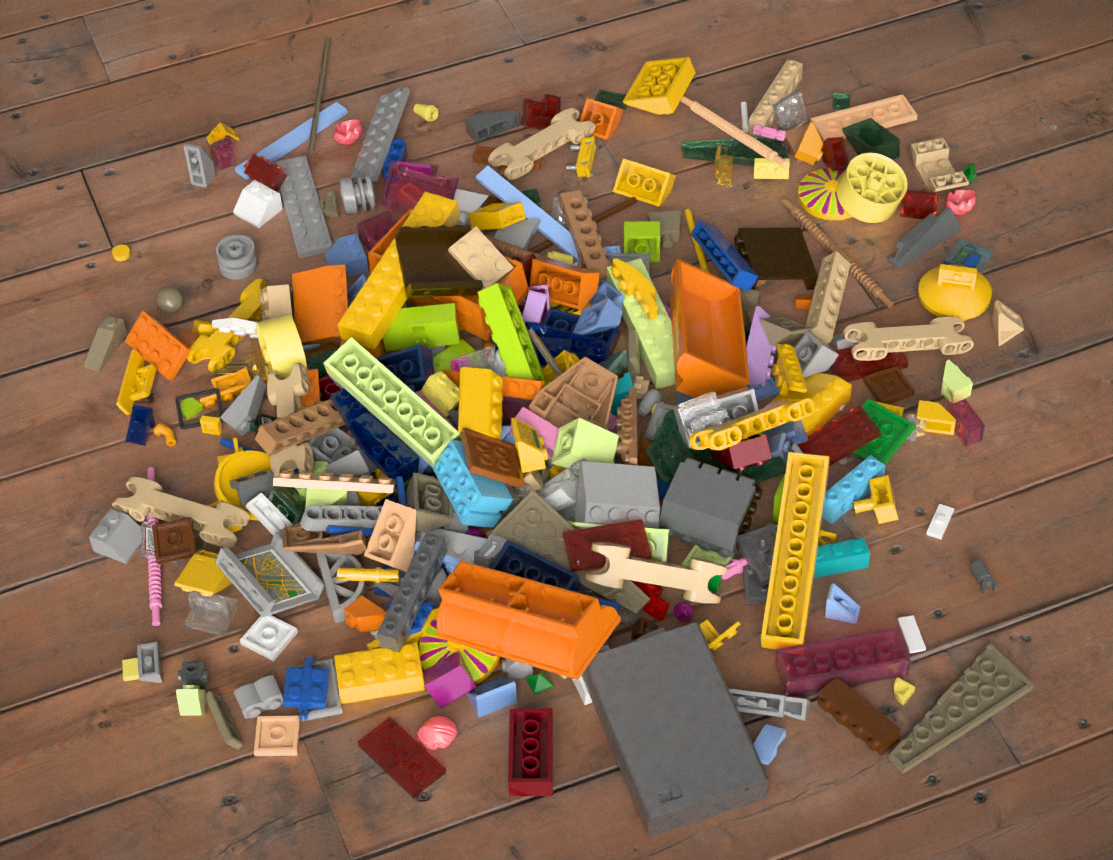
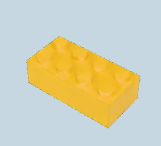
(378, 673)

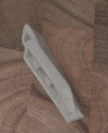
(770, 704)

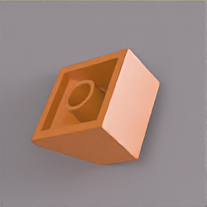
(603, 116)

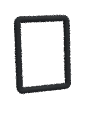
(193, 395)

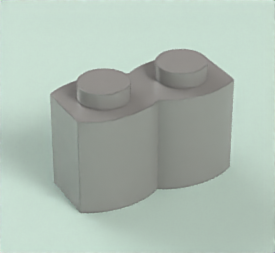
(258, 697)

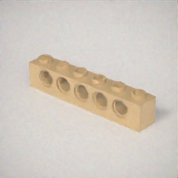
(783, 85)
(828, 296)

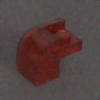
(539, 114)

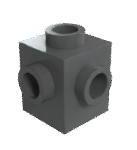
(193, 674)

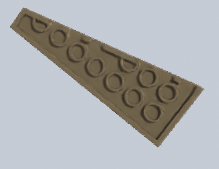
(540, 529)
(979, 694)

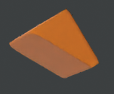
(803, 301)

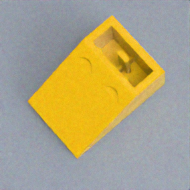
(203, 575)

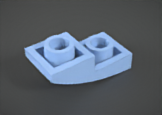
(767, 743)

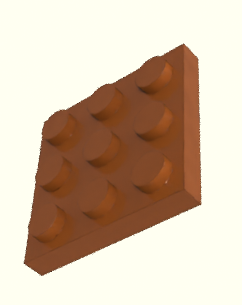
(492, 458)

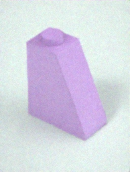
(534, 307)

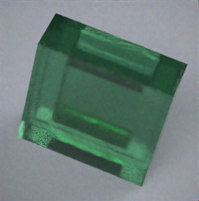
(841, 101)

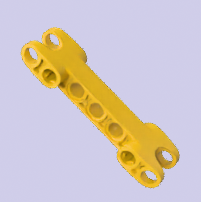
(220, 346)
(735, 430)

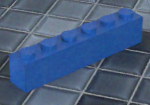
(724, 255)

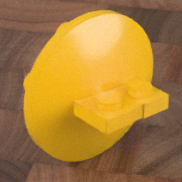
(955, 292)

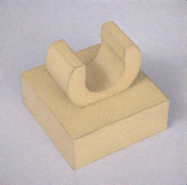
(641, 385)

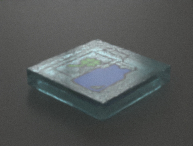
(968, 255)

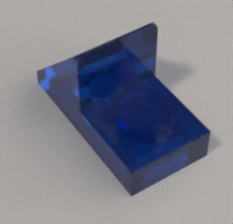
(140, 422)

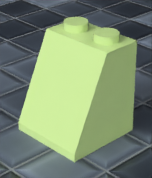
(584, 440)

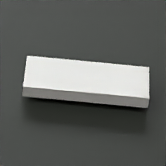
(940, 521)
(911, 634)

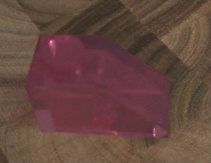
(223, 153)

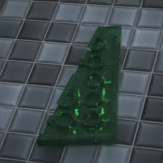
(741, 153)

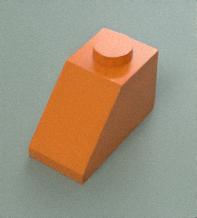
(364, 615)

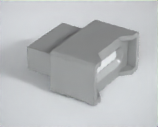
(489, 551)

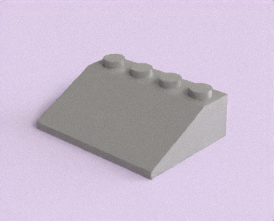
(617, 494)

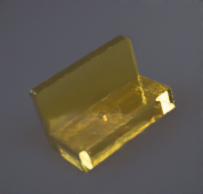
(723, 169)
(257, 363)

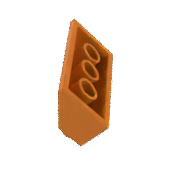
(566, 282)

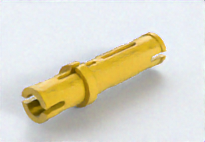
(363, 574)

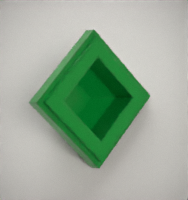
(970, 172)
(539, 682)

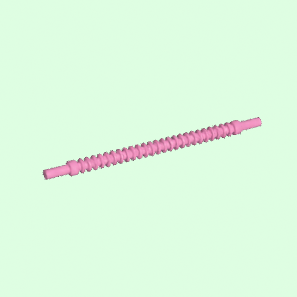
(154, 571)

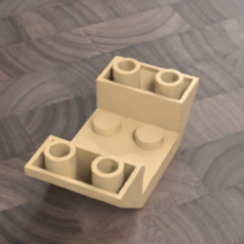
(933, 166)

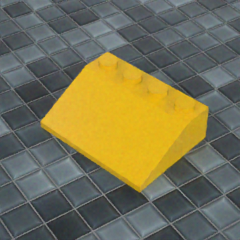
(660, 85)
(828, 396)

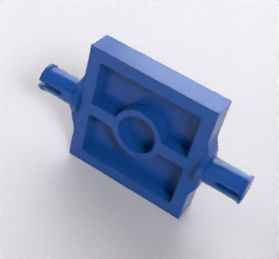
(306, 687)

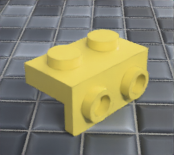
(770, 170)
(441, 392)

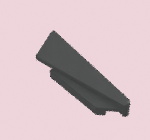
(925, 236)

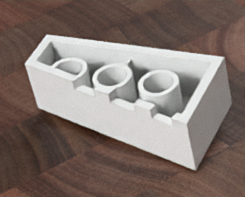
(458, 545)

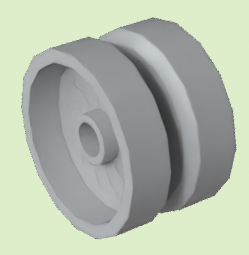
(236, 257)

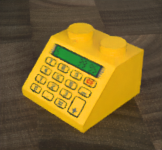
(528, 446)

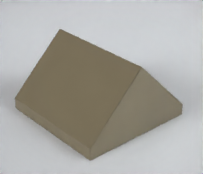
(782, 330)

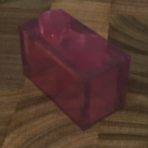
(968, 424)

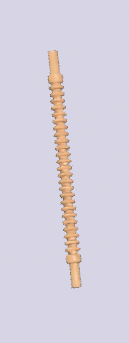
(735, 132)

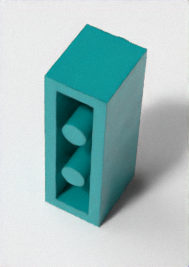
(842, 557)

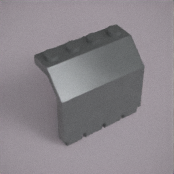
(706, 507)

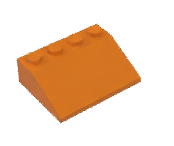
(320, 303)

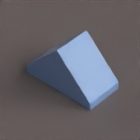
(841, 606)

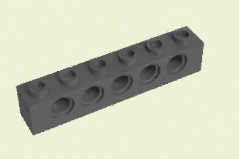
(412, 592)

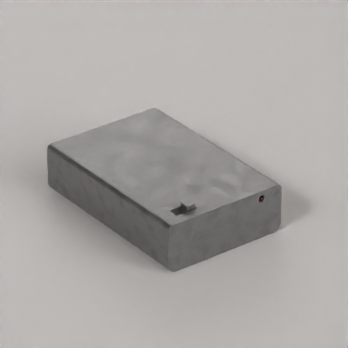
(674, 729)

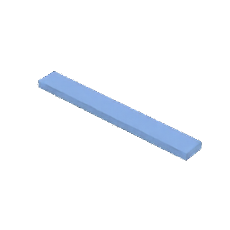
(297, 136)
(548, 226)

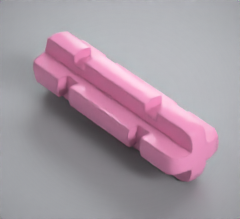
(769, 133)

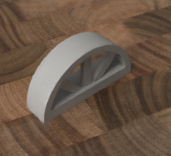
(330, 582)

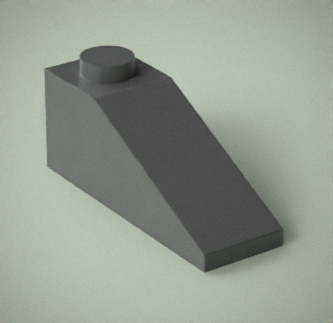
(490, 124)

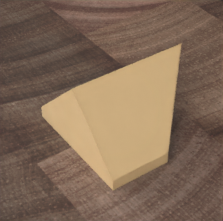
(1005, 323)

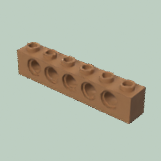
(584, 233)
(299, 427)

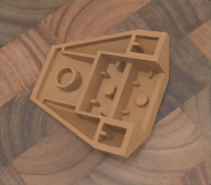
(579, 392)
(301, 540)

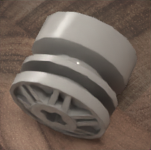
(357, 194)

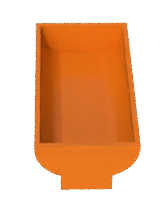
(706, 333)
(523, 619)

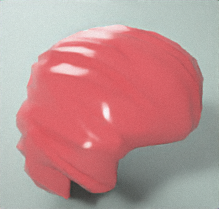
(348, 132)
(961, 201)
(437, 733)

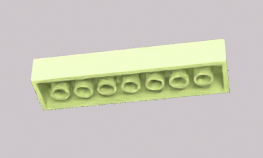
(654, 334)
(391, 401)

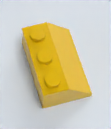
(643, 183)

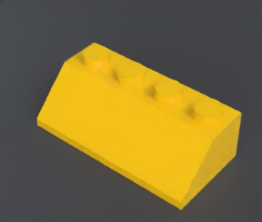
(480, 401)

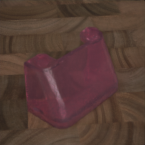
(406, 187)

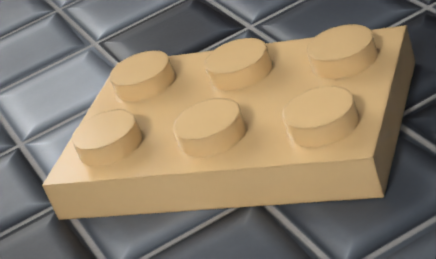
(480, 258)

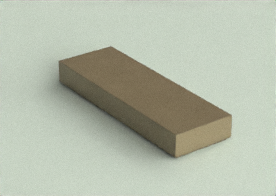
(223, 720)

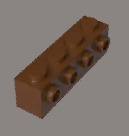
(858, 716)

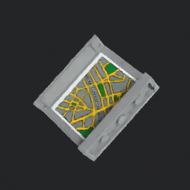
(271, 577)

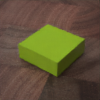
(190, 407)

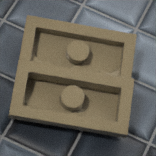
(634, 354)

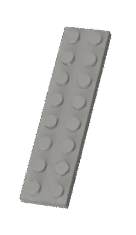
(380, 135)
(303, 208)

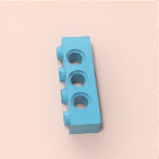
(851, 488)

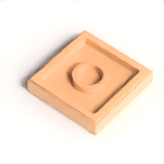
(277, 736)

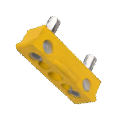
(585, 157)

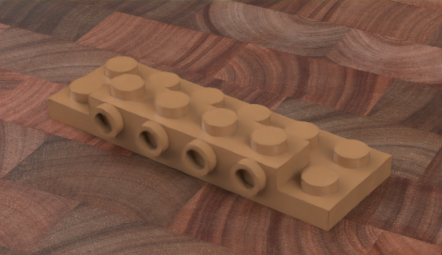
(627, 428)

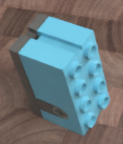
(473, 496)

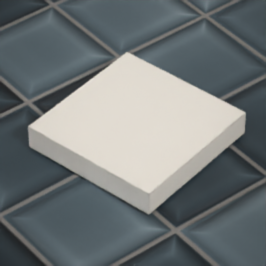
(269, 636)

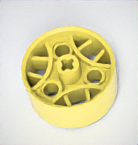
(872, 187)
(280, 344)

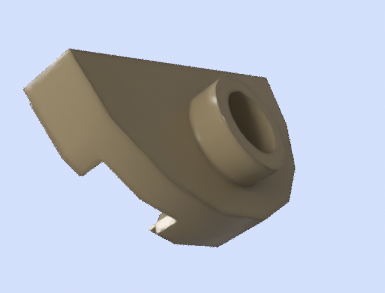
(329, 204)

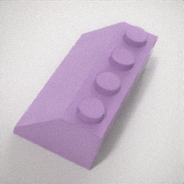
(759, 351)

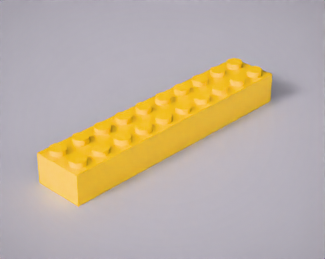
(384, 290)
(795, 551)

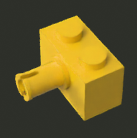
(881, 501)

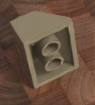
(430, 502)

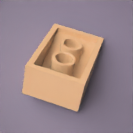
(393, 536)

